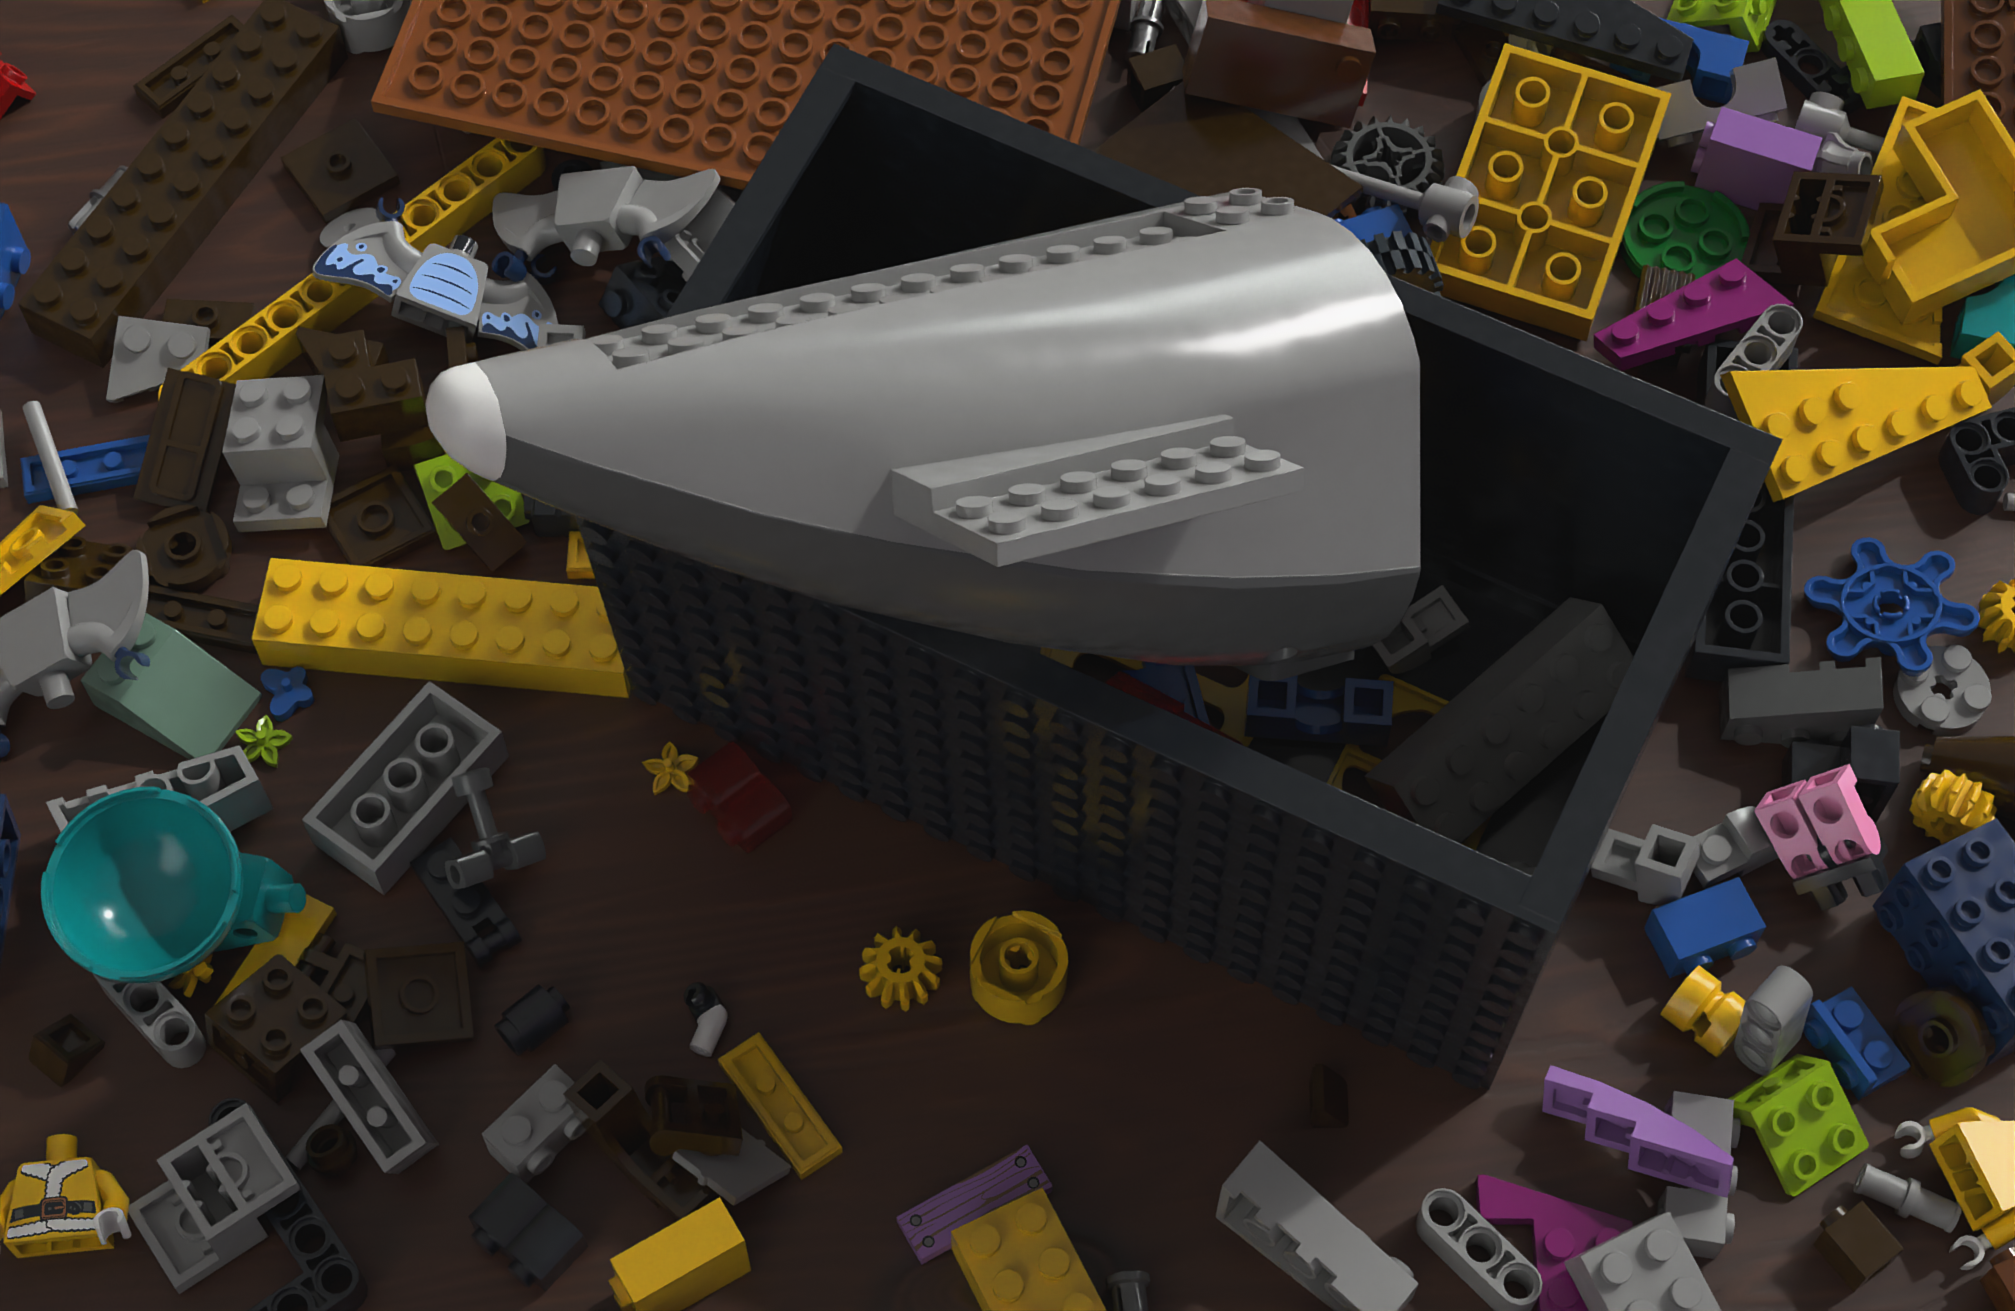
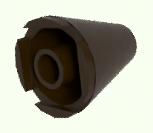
(1982, 760)

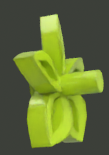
(264, 741)

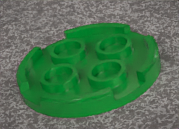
(1683, 230)

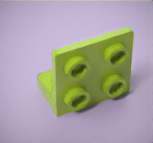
(1745, 17)
(441, 473)
(1801, 1121)

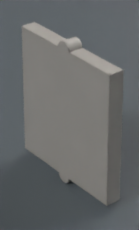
(732, 1175)

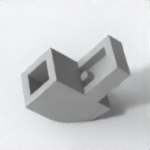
(1652, 866)

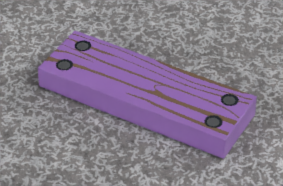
(1006, 1180)

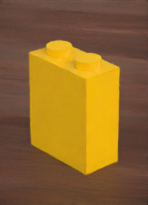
(681, 1262)

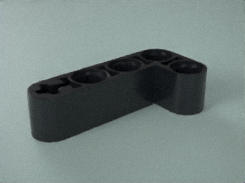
(1983, 462)

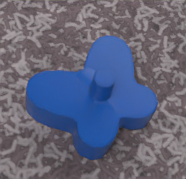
(288, 690)

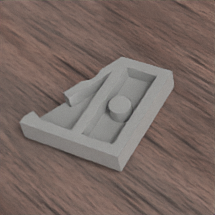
(145, 352)

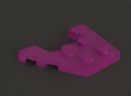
(1557, 1232)

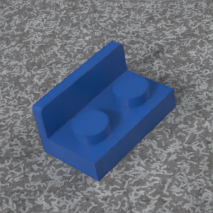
(1854, 1043)

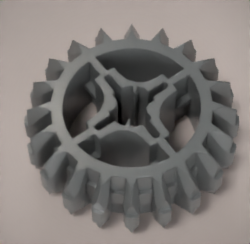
(1392, 155)

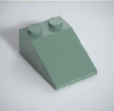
(180, 698)

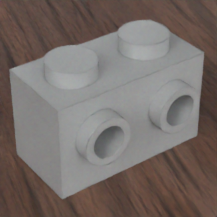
(534, 1127)

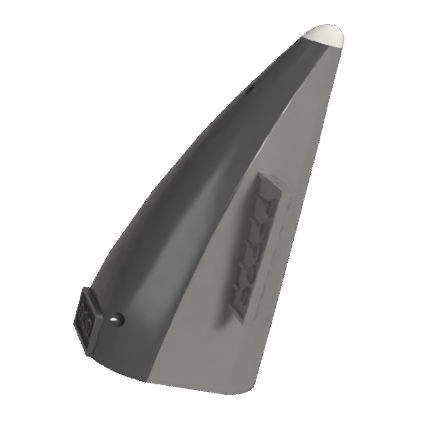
(1055, 440)

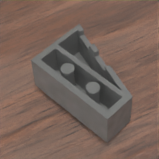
(1789, 706)

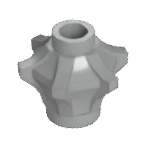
(1839, 157)

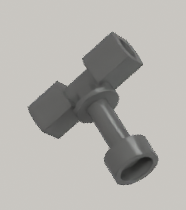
(492, 848)

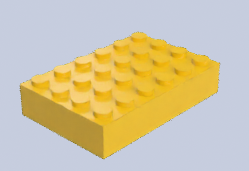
(1556, 184)

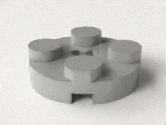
(1968, 695)

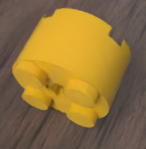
(998, 952)

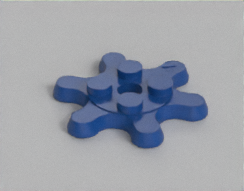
(1885, 582)

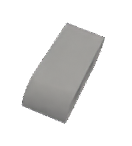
(1759, 346)
(1773, 1020)
(159, 1023)
(1473, 1229)

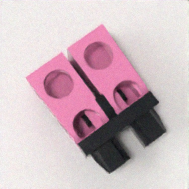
(1825, 837)

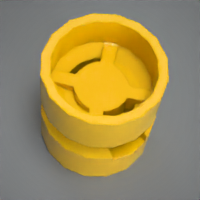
(1705, 1010)

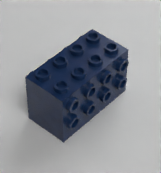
(1958, 922)

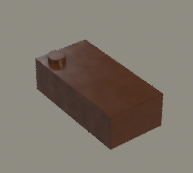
(1278, 61)

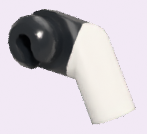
(709, 1014)

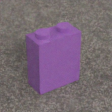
(1752, 158)

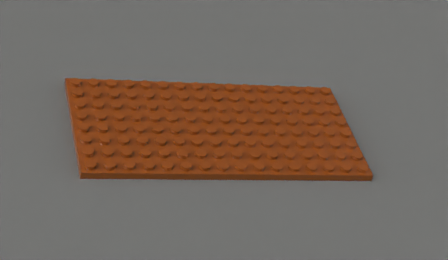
(717, 79)

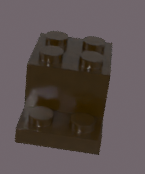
(1817, 222)

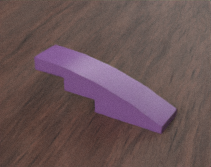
(1654, 1140)

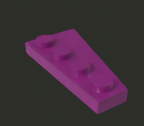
(1691, 315)

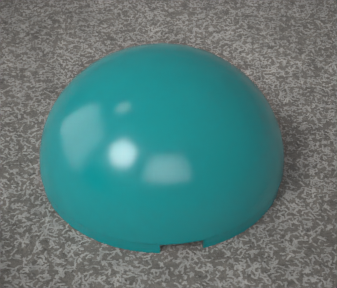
(142, 885)

